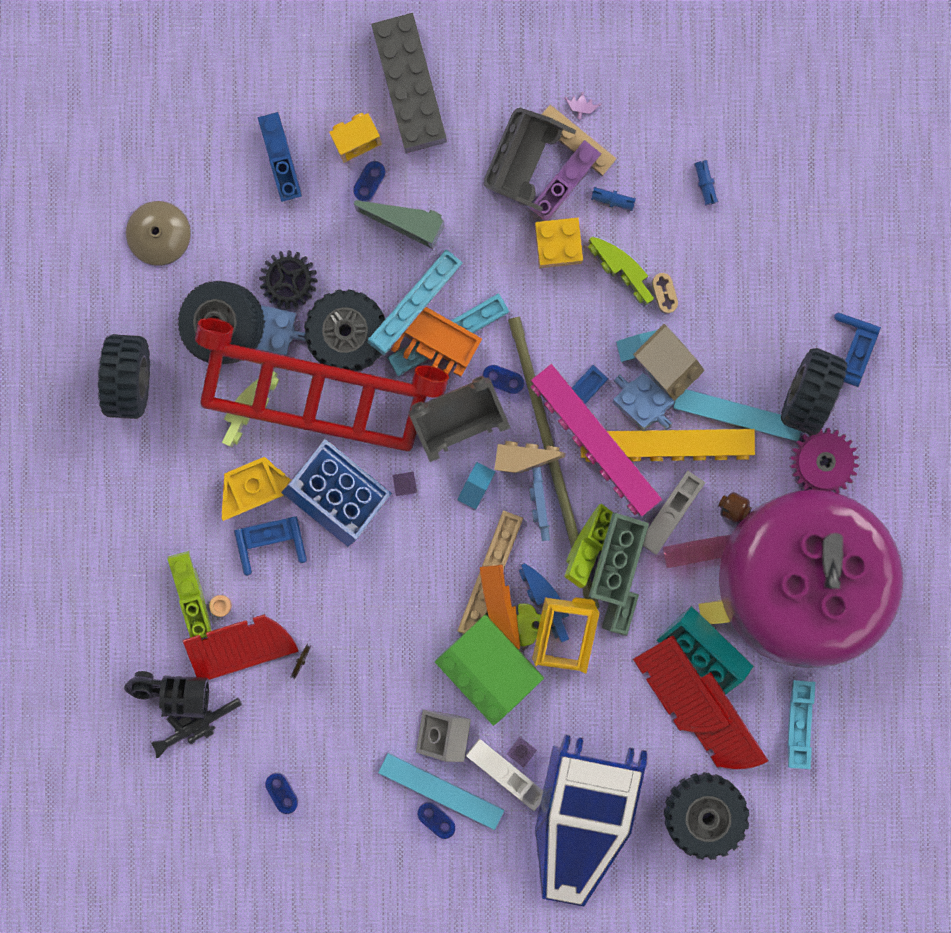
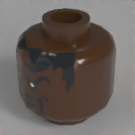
(734, 507)

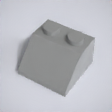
(443, 736)

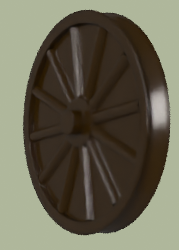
(300, 661)

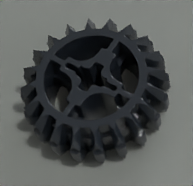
(280, 285)

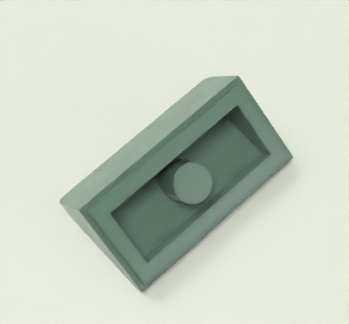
(619, 617)

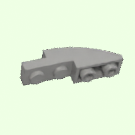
(672, 512)

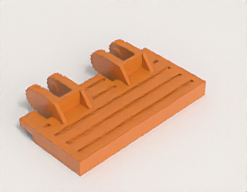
(440, 336)

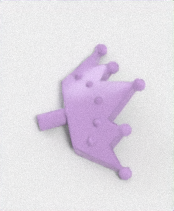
(581, 105)

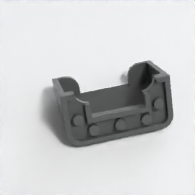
(457, 416)

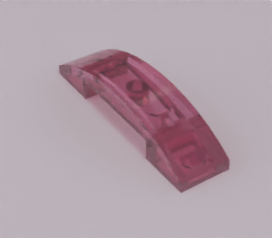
(695, 551)

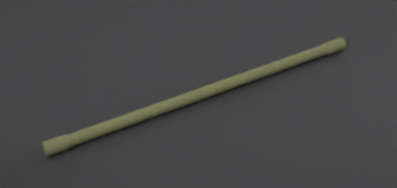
(519, 337)

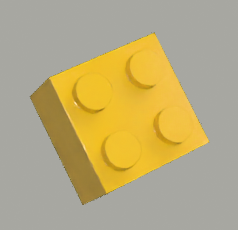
(355, 137)
(558, 242)

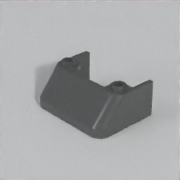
(519, 154)

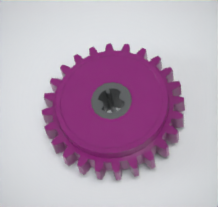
(839, 457)

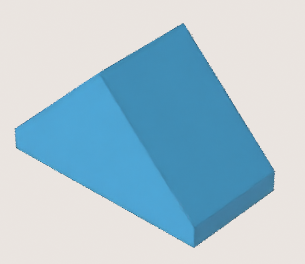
(476, 485)

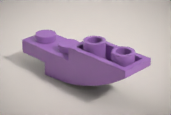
(566, 180)

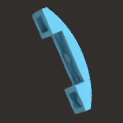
(800, 724)

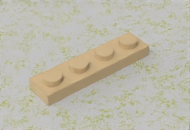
(573, 141)

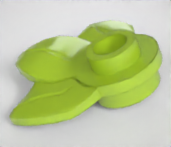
(525, 620)

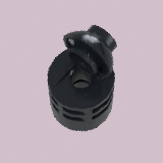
(177, 695)

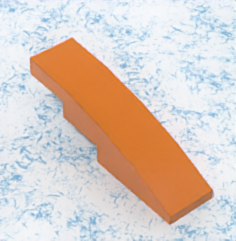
(499, 602)

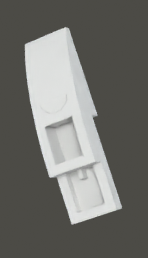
(506, 774)

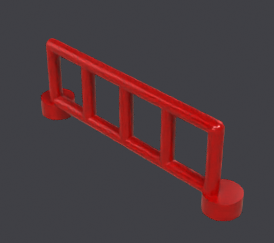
(217, 336)

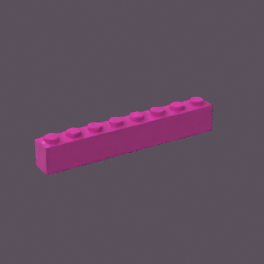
(596, 440)

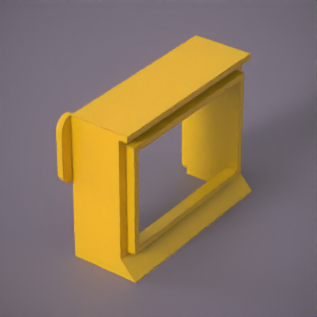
(577, 606)

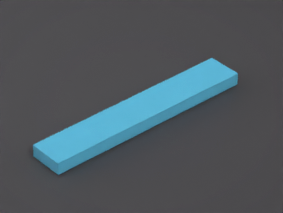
(414, 302)
(471, 320)
(735, 414)
(441, 791)

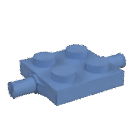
(278, 330)
(643, 401)
(539, 514)

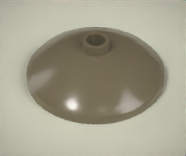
(170, 241)

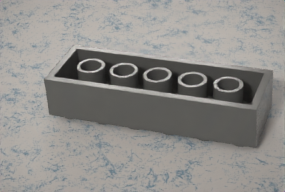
(409, 83)

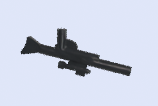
(198, 727)

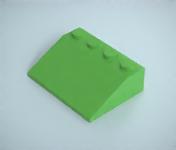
(489, 669)

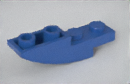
(279, 156)
(538, 591)

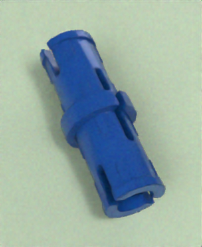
(706, 182)
(613, 198)

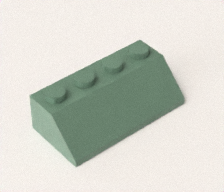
(618, 559)

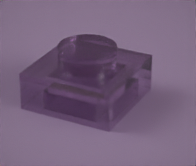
(404, 483)
(521, 751)

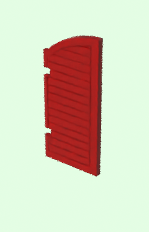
(238, 647)
(680, 688)
(733, 744)

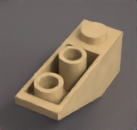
(522, 459)

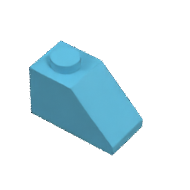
(630, 345)

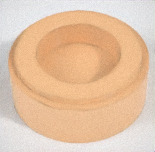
(220, 605)

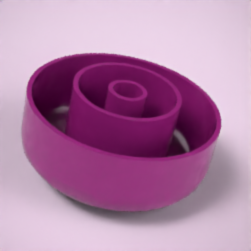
(776, 580)

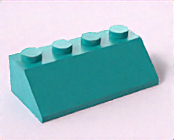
(708, 650)

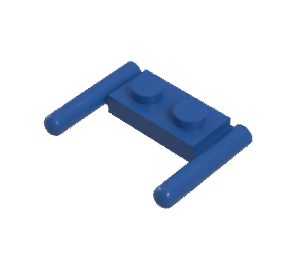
(860, 348)
(268, 534)

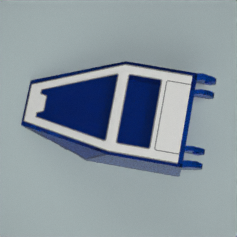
(584, 819)

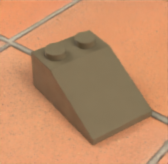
(668, 362)

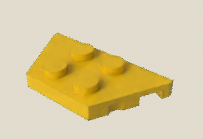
(251, 487)

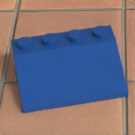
(336, 493)

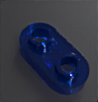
(368, 181)
(504, 376)
(282, 792)
(436, 819)

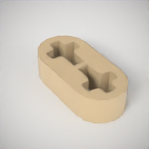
(659, 294)

